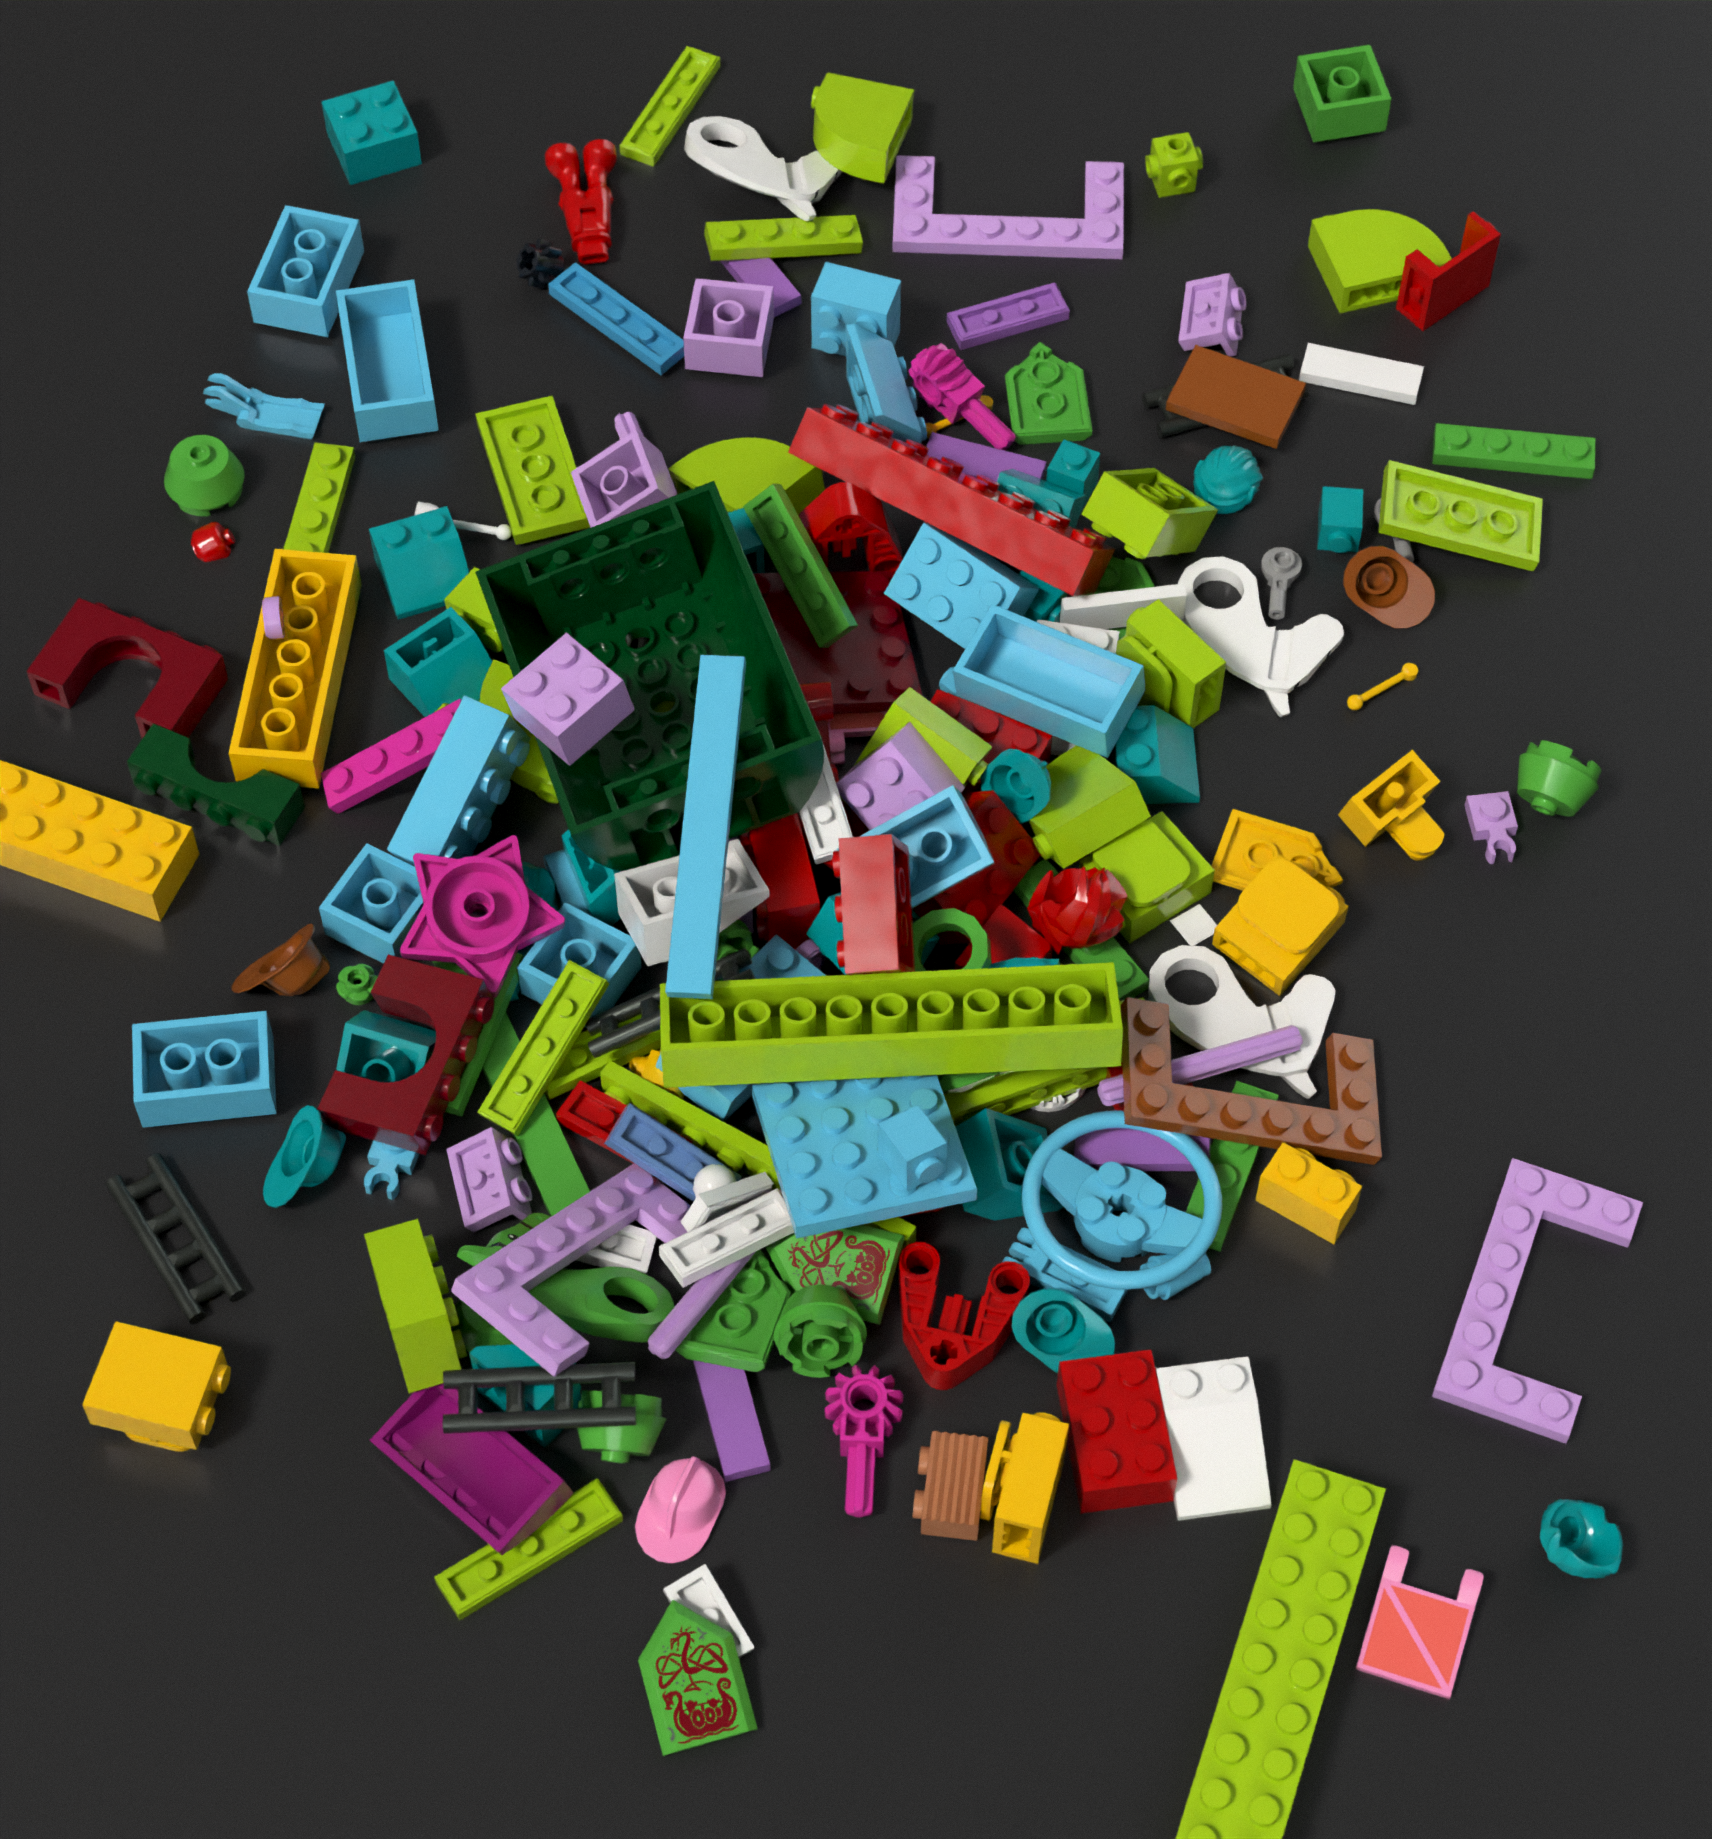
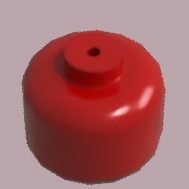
(212, 542)

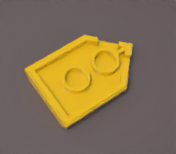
(1254, 841)

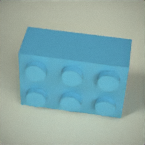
(303, 268)
(955, 584)
(203, 1069)

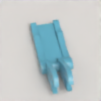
(262, 411)

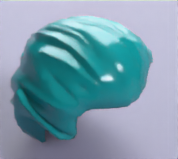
(1227, 478)
(1581, 1539)

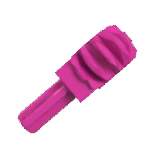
(956, 393)
(862, 1431)

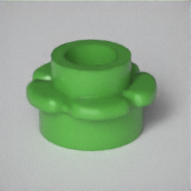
(356, 993)

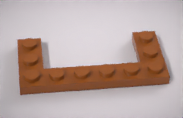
(1152, 1101)

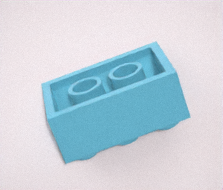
(879, 385)
(941, 842)

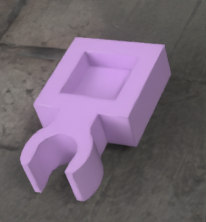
(1493, 819)

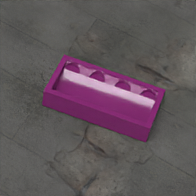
(476, 1475)

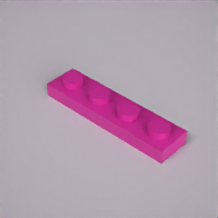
(386, 761)

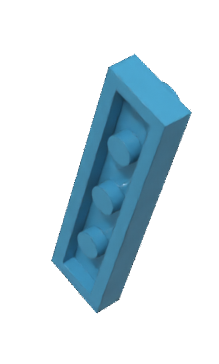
(617, 318)

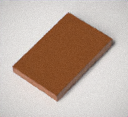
(1235, 396)

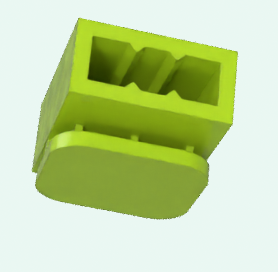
(1179, 667)
(1157, 872)

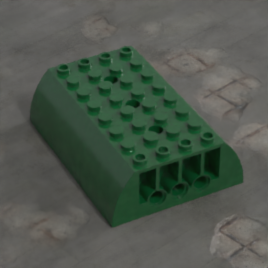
(689, 589)

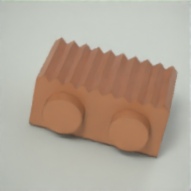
(953, 1485)

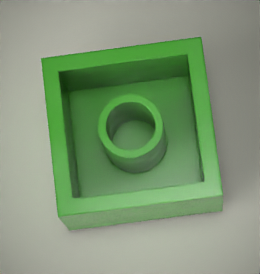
(1342, 93)

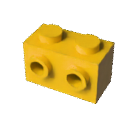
(1308, 1192)

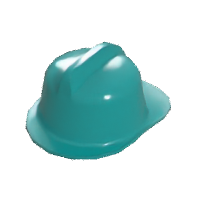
(1019, 782)
(305, 1157)
(1060, 1328)

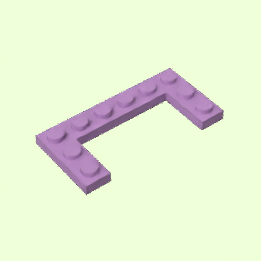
(1093, 237)
(501, 1282)
(1467, 1370)

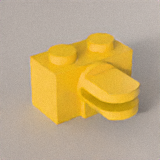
(1395, 805)

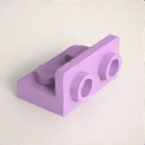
(1212, 313)
(489, 1179)

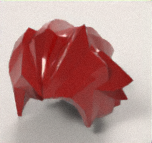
(1077, 907)

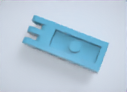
(1046, 1275)

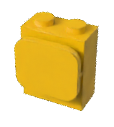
(1280, 923)
(157, 1387)
(1024, 1481)

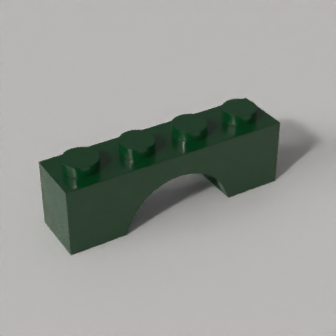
(260, 805)

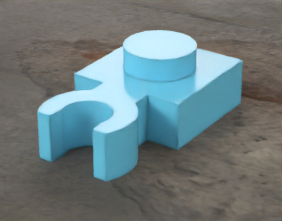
(388, 1163)

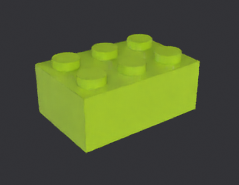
(1148, 512)
(414, 1303)

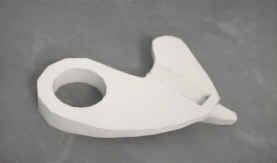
(756, 167)
(1252, 651)
(1234, 1016)

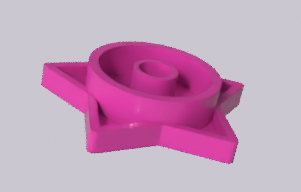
(486, 883)

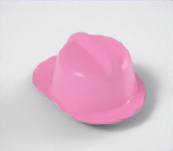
(680, 1510)

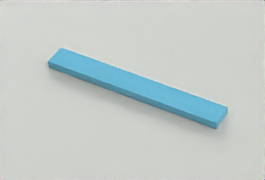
(706, 827)

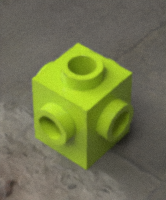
(1173, 164)

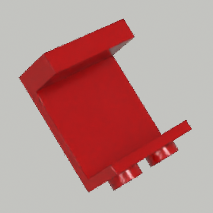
(1434, 291)

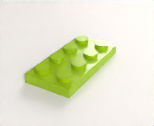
(532, 469)
(1460, 515)

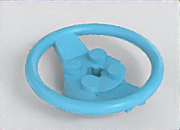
(1093, 1196)

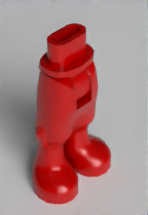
(590, 211)

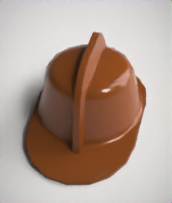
(1389, 587)
(288, 968)

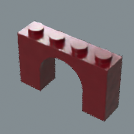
(97, 636)
(412, 1109)

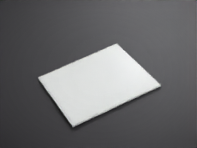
(1194, 925)

